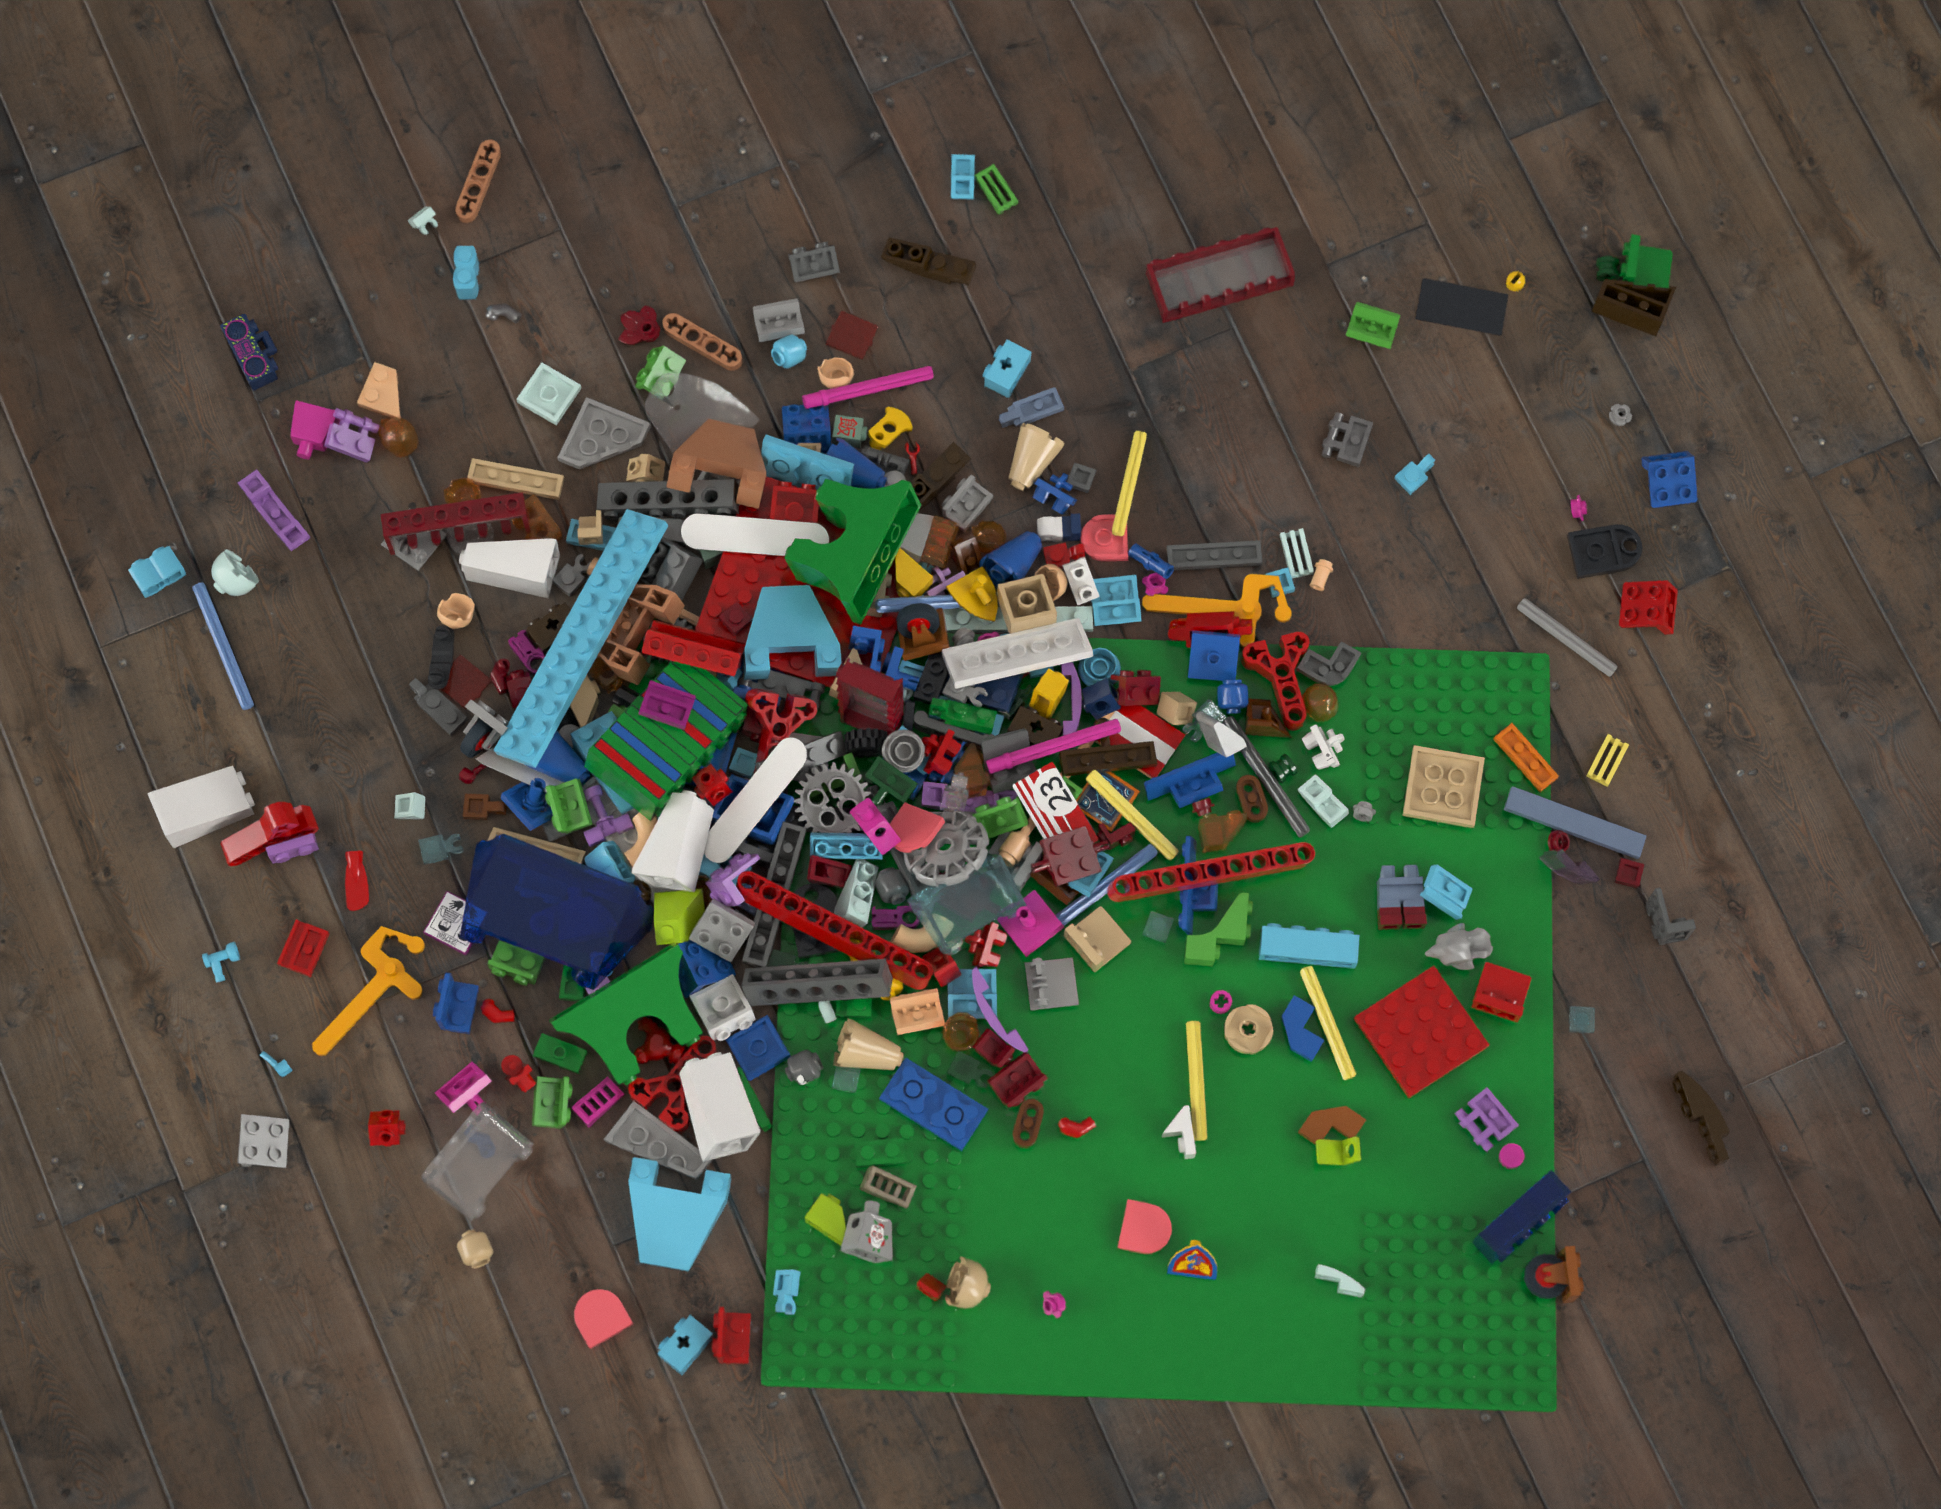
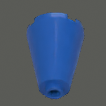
(865, 472)
(1012, 559)
(562, 762)

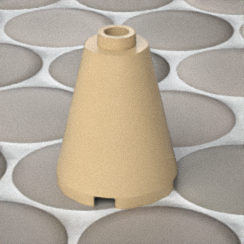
(1032, 455)
(865, 1049)

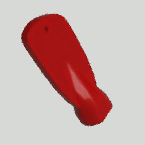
(356, 881)

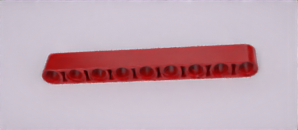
(1201, 876)
(827, 919)

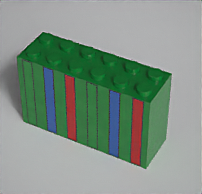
(652, 759)

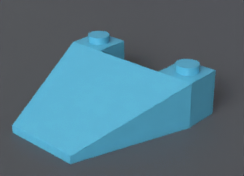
(789, 622)
(673, 1222)

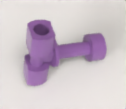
(606, 824)

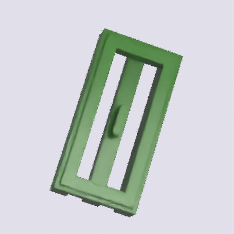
(1005, 205)

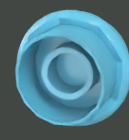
(1099, 667)

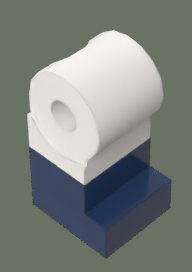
(1059, 528)

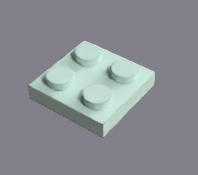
(548, 393)

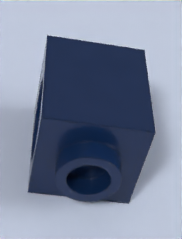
(1100, 699)

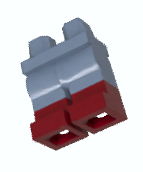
(1404, 891)

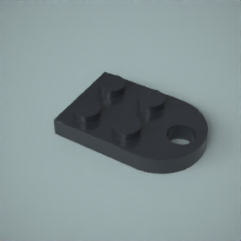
(1602, 550)
(807, 945)

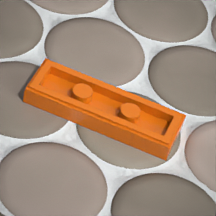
(1526, 757)

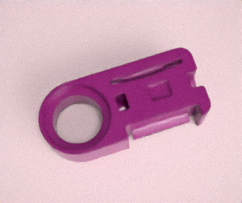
(525, 650)
(891, 918)

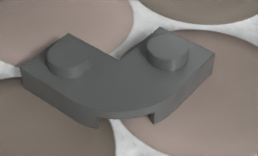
(1329, 671)

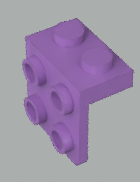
(299, 846)
(721, 879)

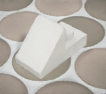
(1182, 1126)

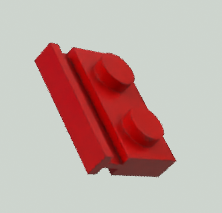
(303, 948)

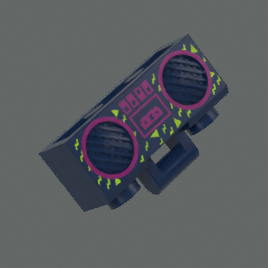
(244, 344)

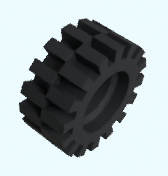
(865, 742)

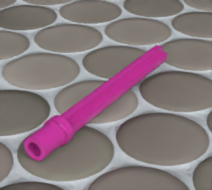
(867, 387)
(1052, 746)

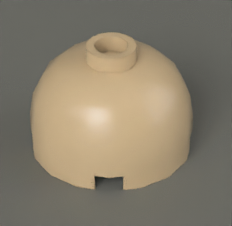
(967, 1284)

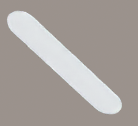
(747, 534)
(755, 799)

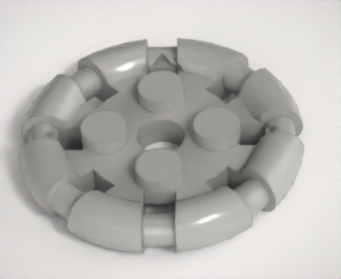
(955, 856)

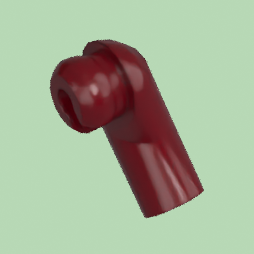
(499, 674)

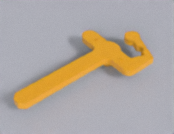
(1245, 608)
(389, 973)

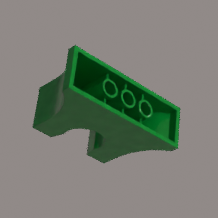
(861, 557)
(607, 1013)

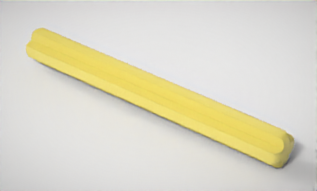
(1129, 483)
(1132, 815)
(1328, 1023)
(1196, 1080)

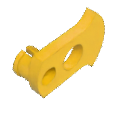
(882, 438)

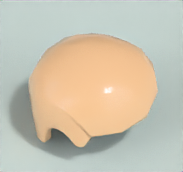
(835, 372)
(1055, 579)
(456, 611)

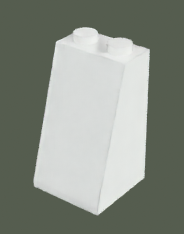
(513, 564)
(201, 805)
(676, 844)
(718, 1106)

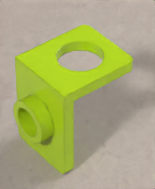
(1337, 1152)

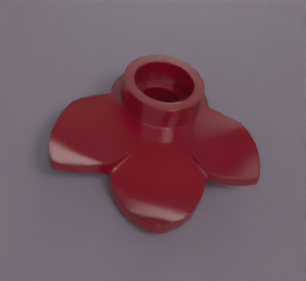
(637, 324)

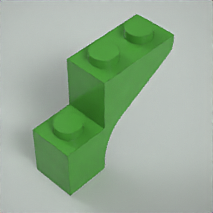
(1230, 930)

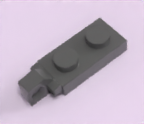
(438, 707)

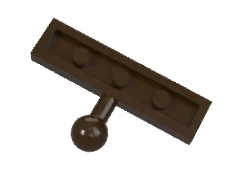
(1107, 757)

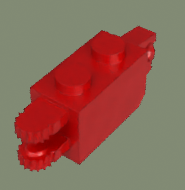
(1208, 622)

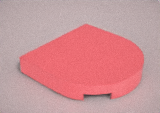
(1101, 543)
(915, 827)
(1144, 1228)
(600, 1316)

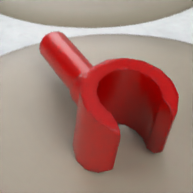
(913, 457)

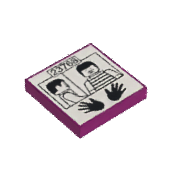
(447, 922)

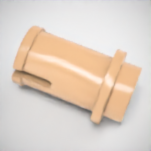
(1321, 574)

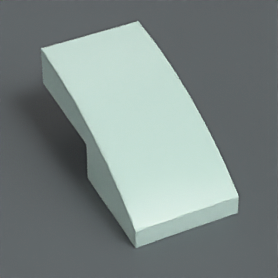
(1322, 801)
(1346, 1284)

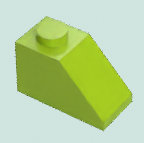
(827, 1217)

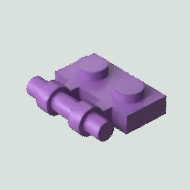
(348, 441)
(1493, 1116)

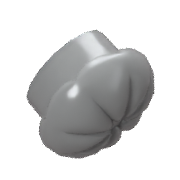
(903, 750)

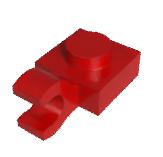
(1060, 555)

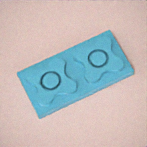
(802, 465)

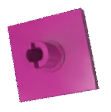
(1032, 924)
(464, 1088)

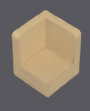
(591, 529)
(1176, 708)

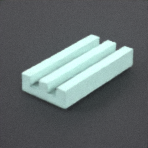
(1292, 535)

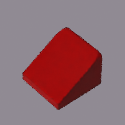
(931, 1286)

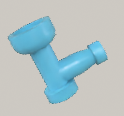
(213, 960)

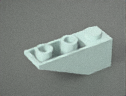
(857, 893)

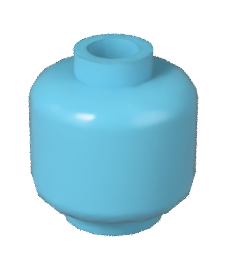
(789, 351)

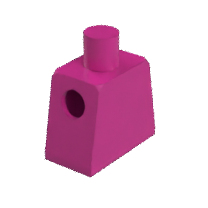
(310, 427)
(871, 819)

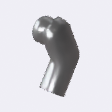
(496, 310)

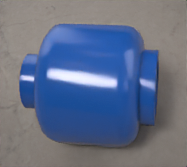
(1232, 696)

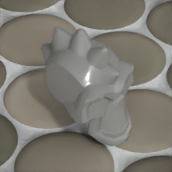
(1460, 947)

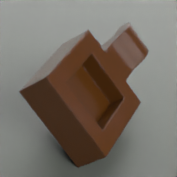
(479, 806)

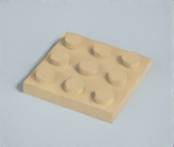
(1443, 786)

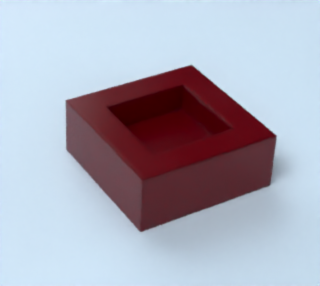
(1629, 873)

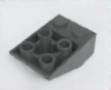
(671, 567)

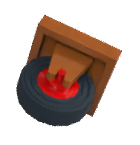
(921, 630)
(1555, 1275)

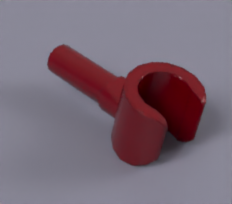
(468, 776)

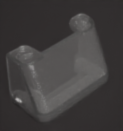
(476, 1160)

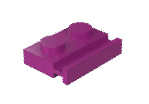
(667, 705)

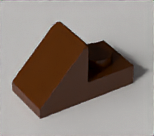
(966, 554)

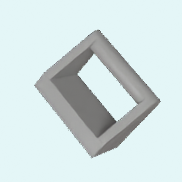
(1219, 736)

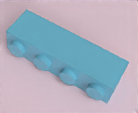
(1309, 946)

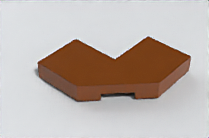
(1340, 1118)

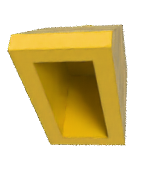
(910, 577)
(1049, 693)

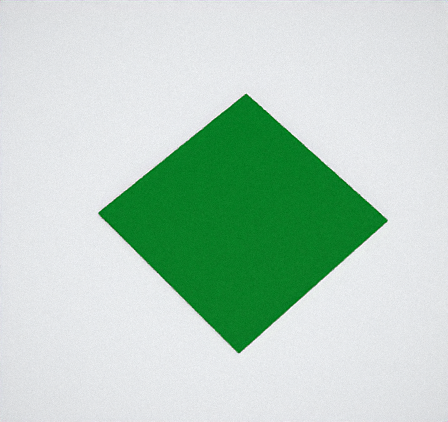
(1049, 1217)

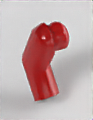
(494, 1014)
(1076, 1129)

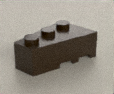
(1634, 304)

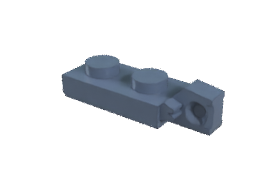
(1032, 408)

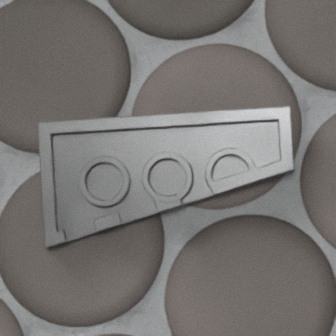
(653, 1140)

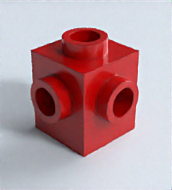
(711, 784)
(385, 1128)

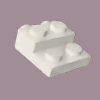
(723, 1008)

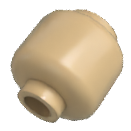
(475, 1248)

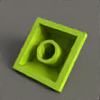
(677, 915)

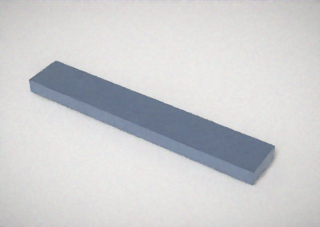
(1575, 822)

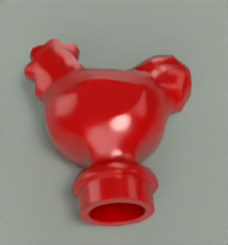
(657, 1044)

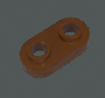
(1252, 799)
(1028, 1124)

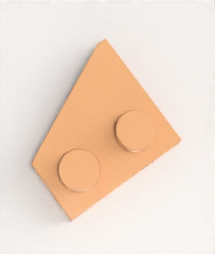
(381, 391)

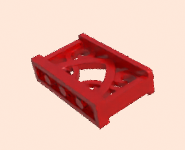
(693, 648)

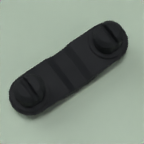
(441, 657)

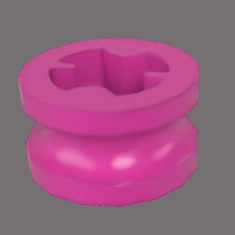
(1226, 1007)

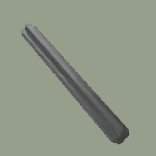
(1269, 781)

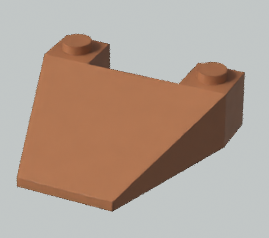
(723, 451)
(638, 613)

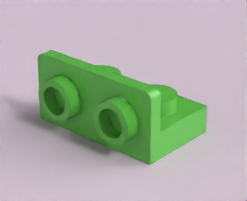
(516, 963)

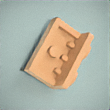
(917, 1011)

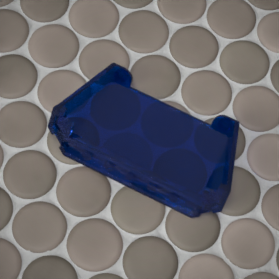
(553, 908)

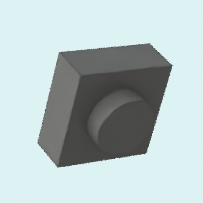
(1081, 477)

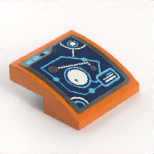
(1098, 808)

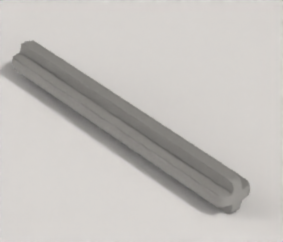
(1567, 637)

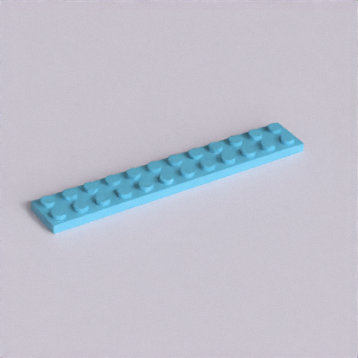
(580, 638)

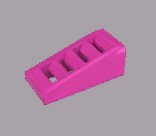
(585, 1101)

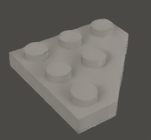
(601, 434)

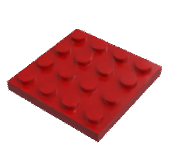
(1421, 1032)

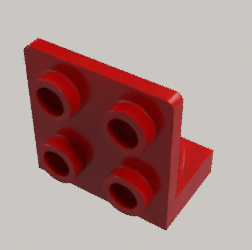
(1649, 605)
(1501, 992)
(733, 1337)

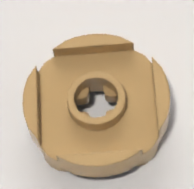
(1261, 1024)

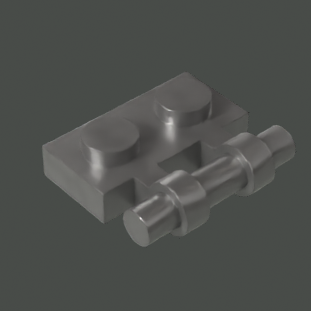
(1354, 441)

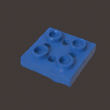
(891, 669)
(534, 802)

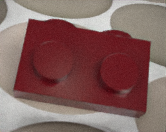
(1138, 688)
(1017, 1080)

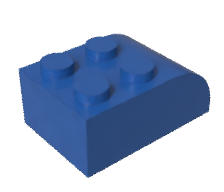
(770, 824)

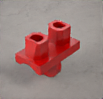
(944, 744)
(982, 943)
(517, 1072)

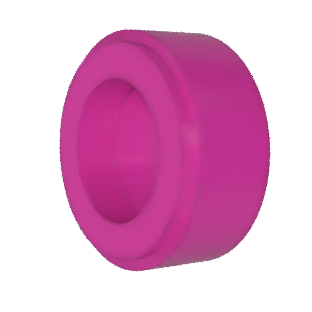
(1511, 1156)

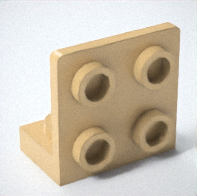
(1097, 938)

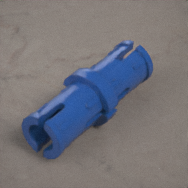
(1151, 561)

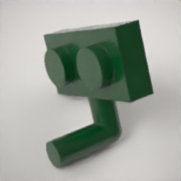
(890, 781)

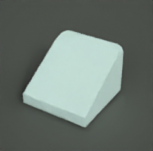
(410, 806)

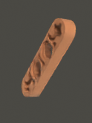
(478, 181)
(700, 344)

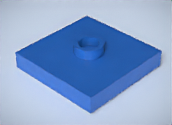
(1213, 656)
(758, 1048)

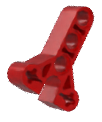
(1267, 667)
(767, 716)
(275, 826)
(658, 1087)

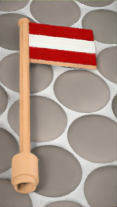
(1136, 726)

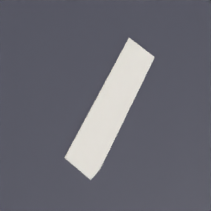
(514, 769)

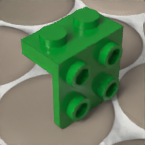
(1645, 264)

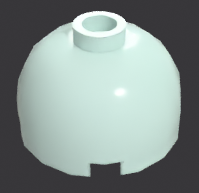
(232, 575)

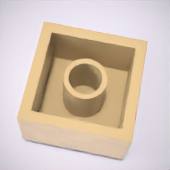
(1026, 603)

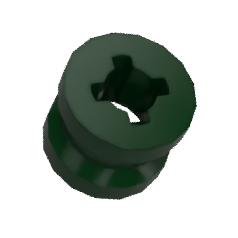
(1607, 268)
(1282, 768)

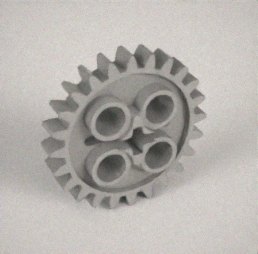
(813, 811)

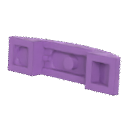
(273, 510)
(1070, 673)
(933, 793)
(1012, 1037)

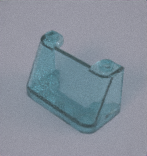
(963, 908)

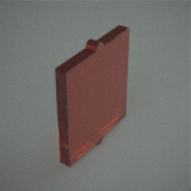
(852, 335)
(465, 682)

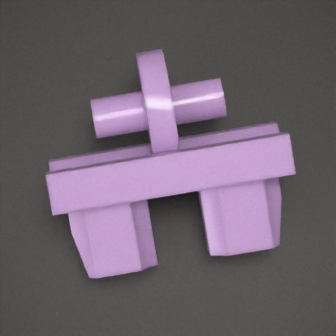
(940, 577)

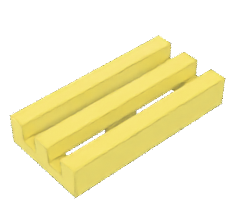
(1615, 743)

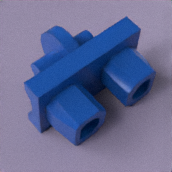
(1045, 489)

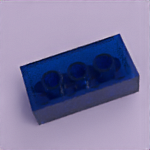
(1526, 1213)

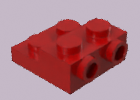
(794, 503)

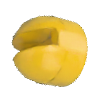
(1519, 284)

